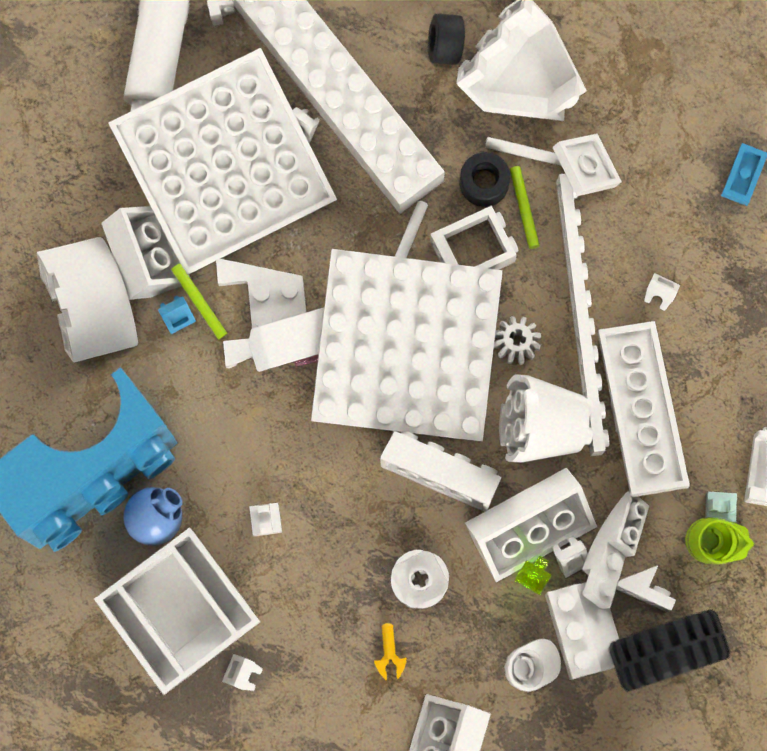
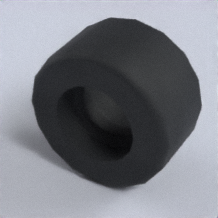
(446, 39)
(484, 162)

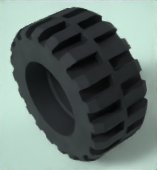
(669, 650)

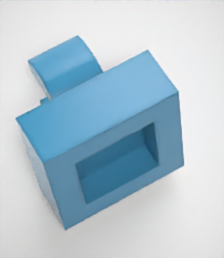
(176, 314)

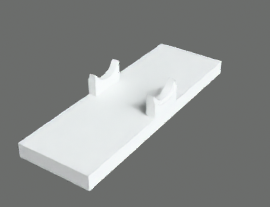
(643, 409)

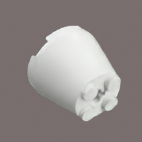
(543, 420)

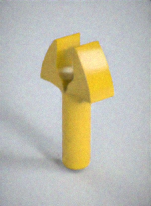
(389, 653)

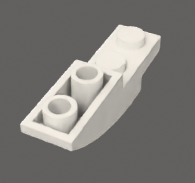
(613, 543)

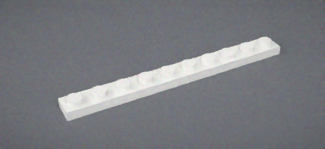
(580, 302)

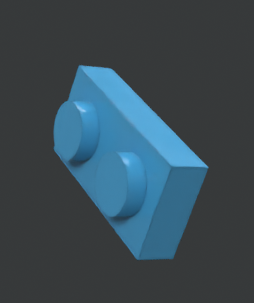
(744, 174)

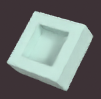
(721, 505)

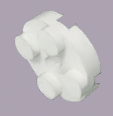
(425, 563)

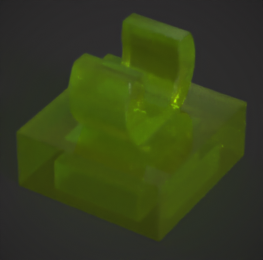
(533, 575)

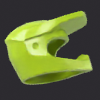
(717, 541)

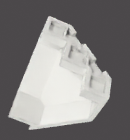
(522, 67)

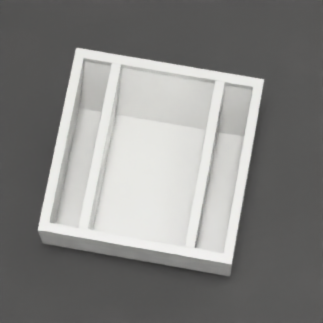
(177, 610)

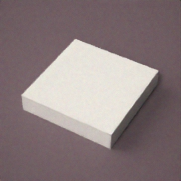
(587, 164)

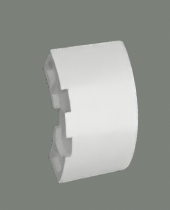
(91, 297)

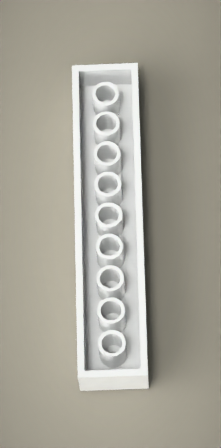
(345, 98)

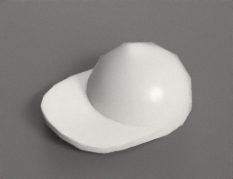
(533, 665)

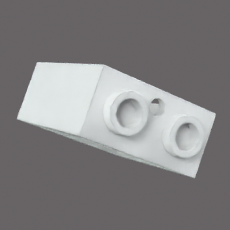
(508, 244)

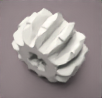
(527, 337)

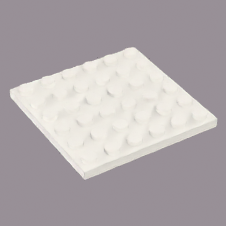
(223, 161)
(406, 345)

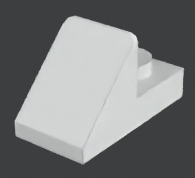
(638, 587)

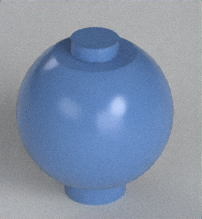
(153, 515)

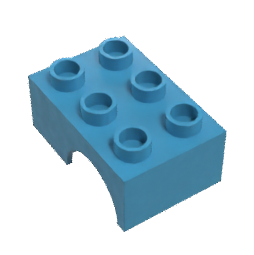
(52, 489)

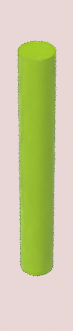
(524, 207)
(199, 301)

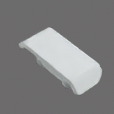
(286, 340)

